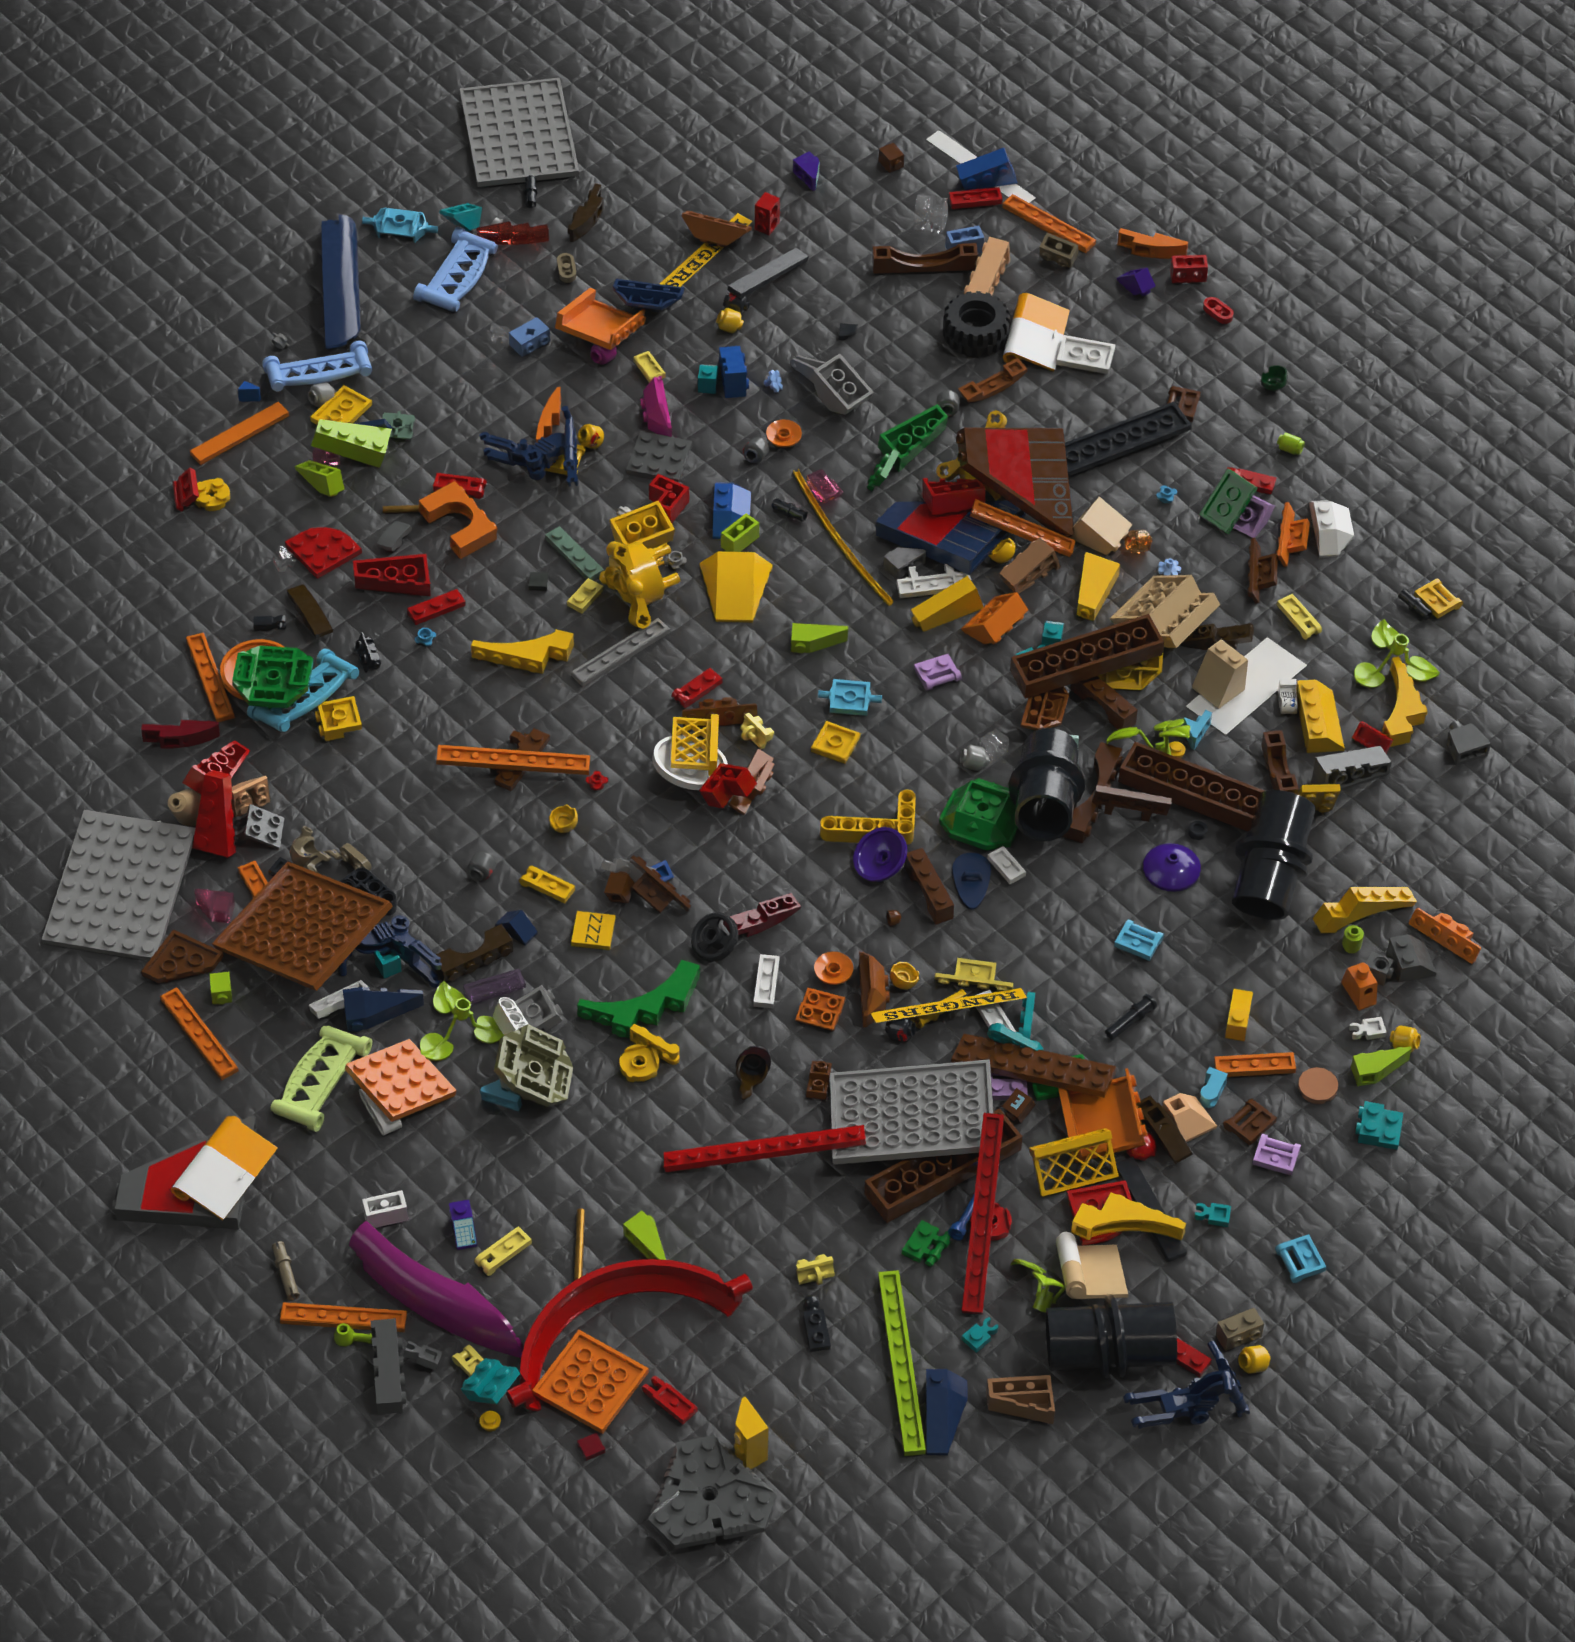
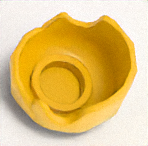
(1003, 551)
(563, 819)
(904, 975)

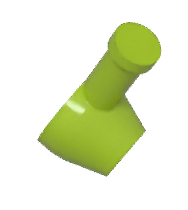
(348, 1337)

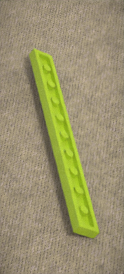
(901, 1363)

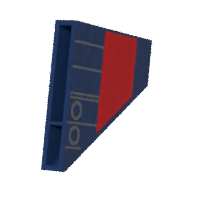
(946, 538)

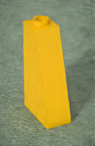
(1096, 583)
(947, 605)

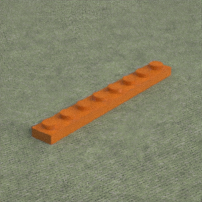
(513, 759)

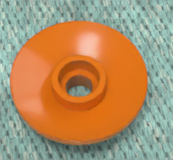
(784, 433)
(833, 962)

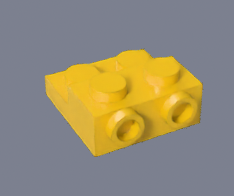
(338, 717)

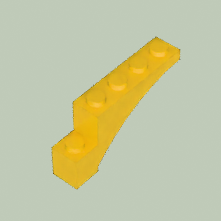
(526, 655)
(1408, 708)
(1359, 903)
(1124, 1215)

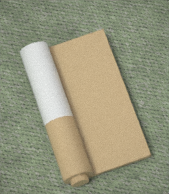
(1090, 1269)

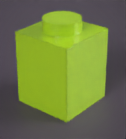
(221, 988)

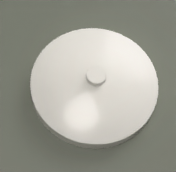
(685, 778)

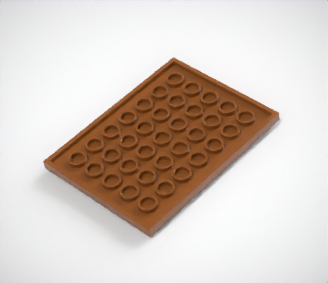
(302, 925)

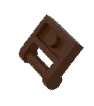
(1188, 402)
(1252, 1127)

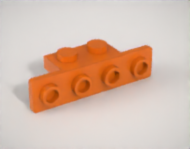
(1293, 535)
(1447, 933)

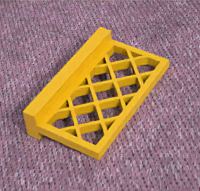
(709, 744)
(1074, 1144)

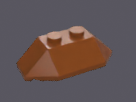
(714, 229)
(1045, 709)
(872, 987)

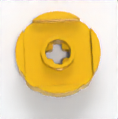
(212, 486)
(639, 1072)

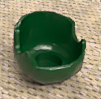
(1275, 378)

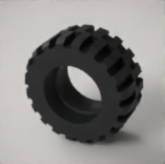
(979, 308)

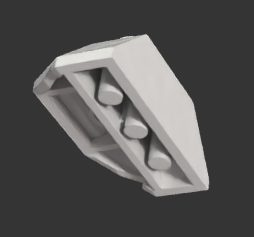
(1331, 527)

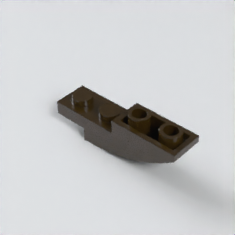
(587, 215)
(1207, 635)
(1164, 1130)

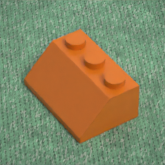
(996, 618)

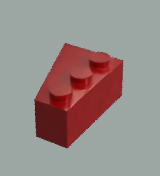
(952, 496)

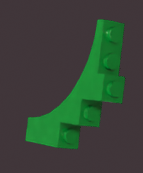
(621, 1015)

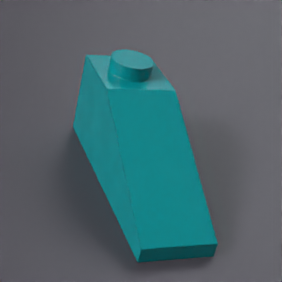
(463, 215)

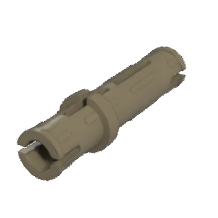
(283, 1263)

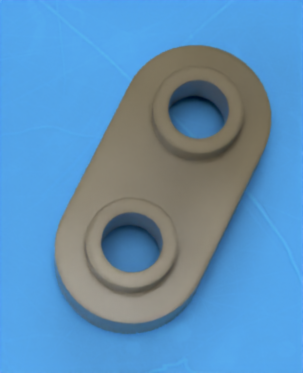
(566, 267)
(354, 857)

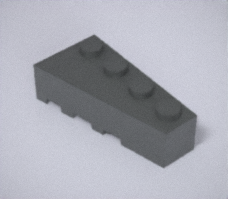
(1351, 767)
(387, 1366)

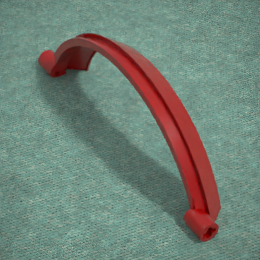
(611, 1282)

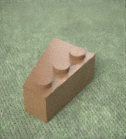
(1029, 566)
(1022, 1397)

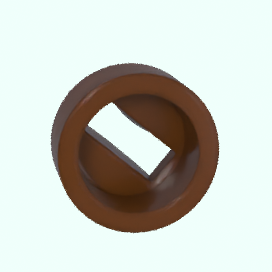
(893, 917)

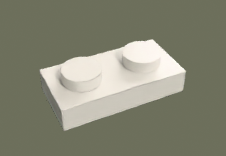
(1006, 865)

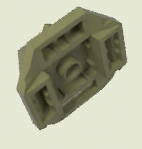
(534, 1066)

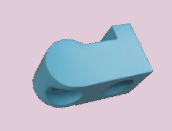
(1212, 1091)

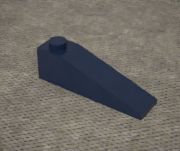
(370, 1008)
(945, 1401)

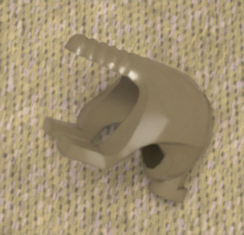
(305, 853)

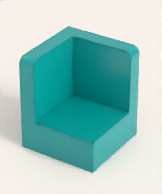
(387, 965)

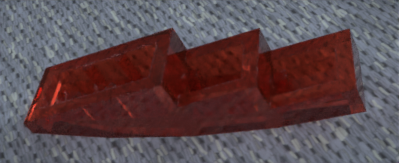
(519, 234)

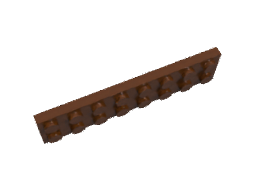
(1037, 1066)

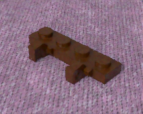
(535, 742)
(1131, 800)

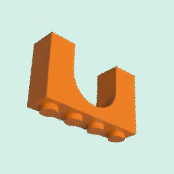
(454, 499)

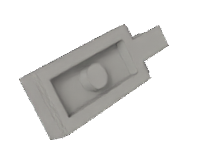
(624, 866)

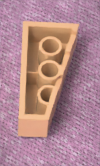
(989, 266)

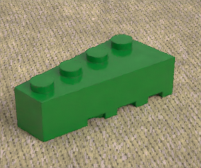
(913, 435)

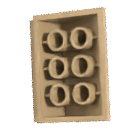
(1173, 605)

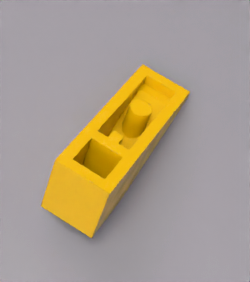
(1239, 1014)

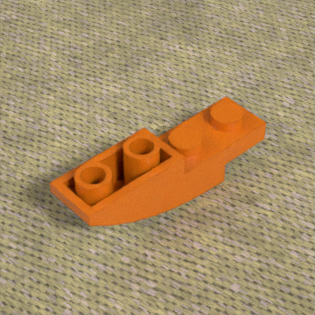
(1152, 247)

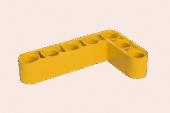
(854, 828)

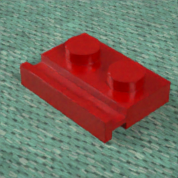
(185, 489)

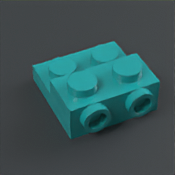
(1379, 1126)
(489, 1381)

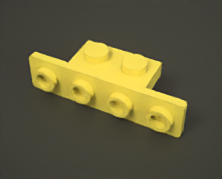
(975, 973)

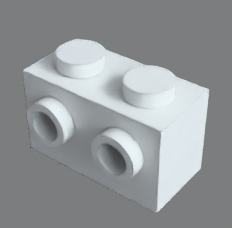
(385, 1209)

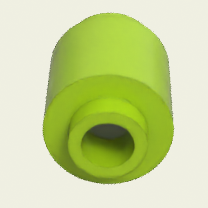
(1290, 443)
(1352, 939)

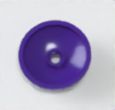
(874, 849)
(1169, 873)

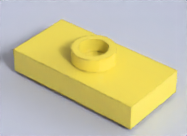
(648, 366)

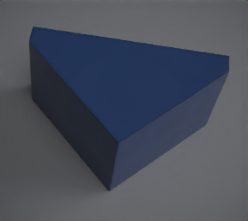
(518, 926)

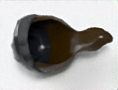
(752, 1068)

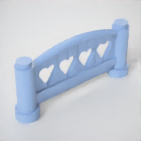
(464, 243)
(356, 358)

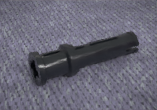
(1136, 1012)

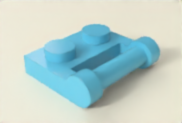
(1136, 943)
(1306, 1255)

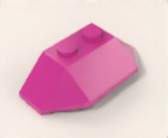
(656, 408)

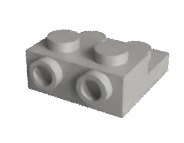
(539, 1008)

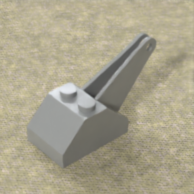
(834, 382)

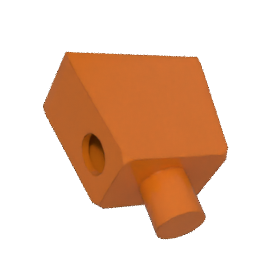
(1360, 985)

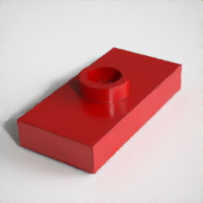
(1371, 737)

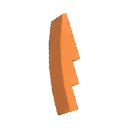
(550, 415)

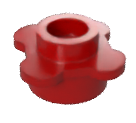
(597, 780)

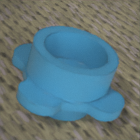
(1166, 494)
(425, 636)

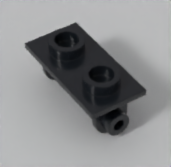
(367, 652)

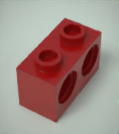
(767, 213)
(1189, 268)

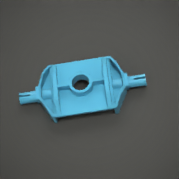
(412, 226)

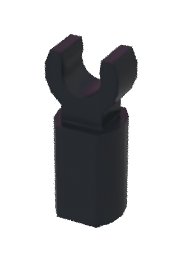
(269, 622)

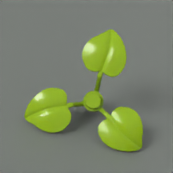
(1386, 636)
(1174, 727)
(449, 1000)
(1044, 1297)

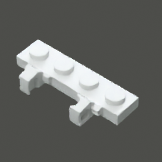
(927, 585)

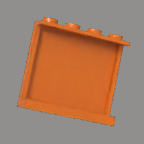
(597, 321)
(1114, 1112)

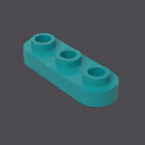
(1027, 1015)
(1001, 1034)

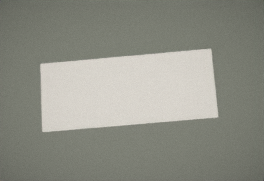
(1265, 667)

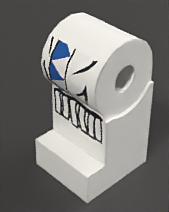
(1287, 696)

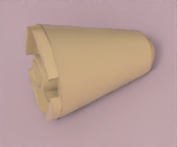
(185, 806)

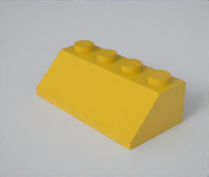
(1318, 717)

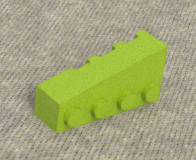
(352, 441)

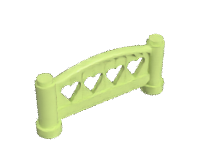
(307, 1111)

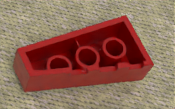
(394, 574)
(226, 760)
(215, 816)

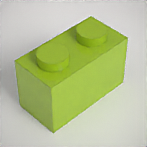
(740, 534)

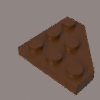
(180, 958)

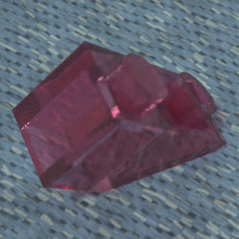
(215, 904)

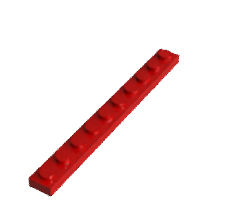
(764, 1148)
(983, 1214)

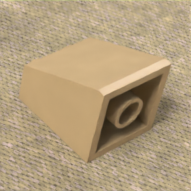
(1101, 527)
(1221, 674)

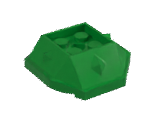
(272, 676)
(980, 815)

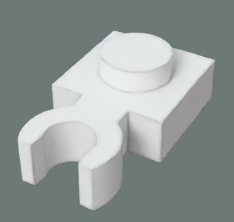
(1371, 1028)

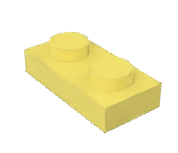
(585, 595)

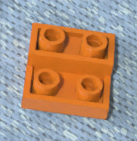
(820, 1009)

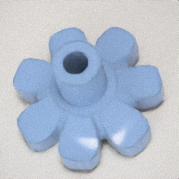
(774, 381)
(1169, 567)

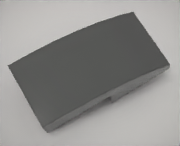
(393, 536)

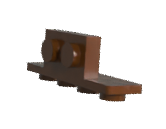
(1262, 571)
(727, 709)
(655, 890)

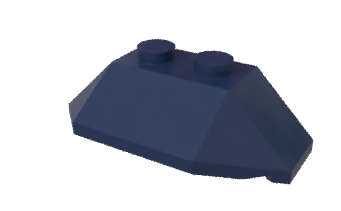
(647, 295)

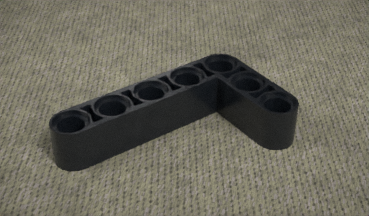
(366, 881)

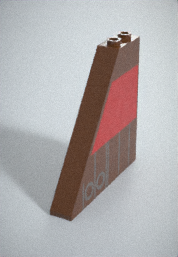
(1023, 468)

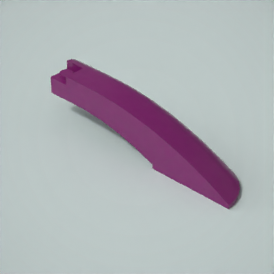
(433, 1296)

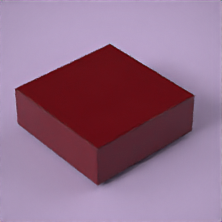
(591, 1446)

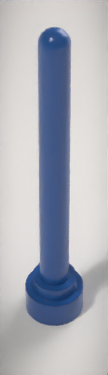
(958, 1228)

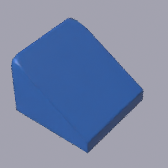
(248, 392)
(664, 870)

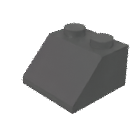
(1410, 958)

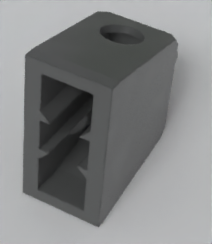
(1466, 743)

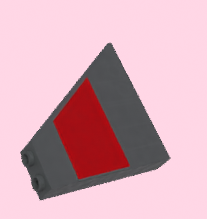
(147, 1194)

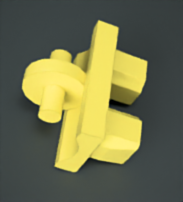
(753, 730)
(815, 1270)

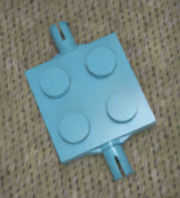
(850, 697)

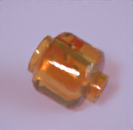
(1138, 541)

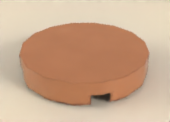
(1318, 1085)

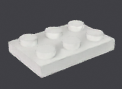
(1085, 354)

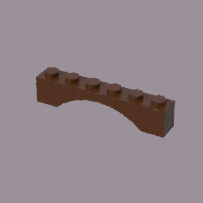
(959, 258)
(1106, 762)

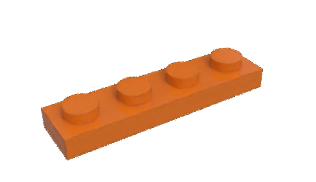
(1256, 1064)

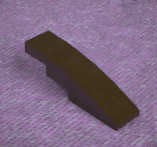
(309, 609)

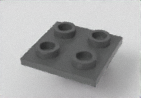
(260, 826)

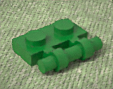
(882, 469)
(920, 1242)

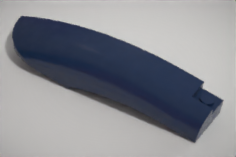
(340, 281)

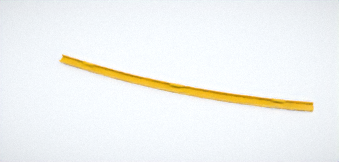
(877, 588)

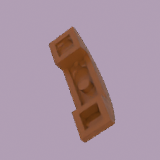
(995, 384)

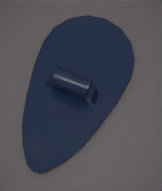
(971, 878)

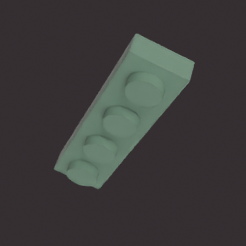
(573, 553)

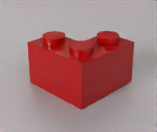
(671, 495)
(726, 782)

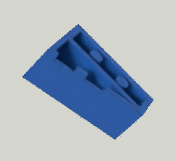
(987, 171)
(733, 371)

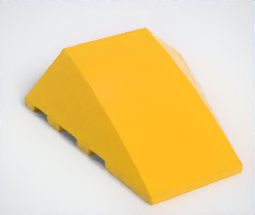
(735, 584)

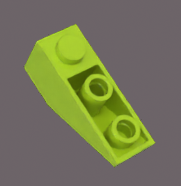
(1375, 1066)

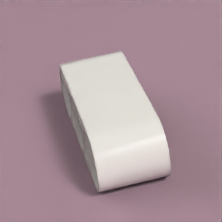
(508, 1016)
(381, 1120)

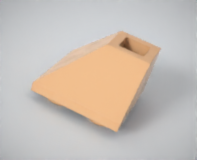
(250, 792)
(1188, 1116)

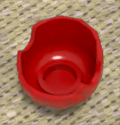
(1145, 1151)

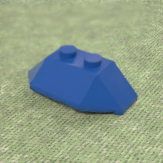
(729, 505)

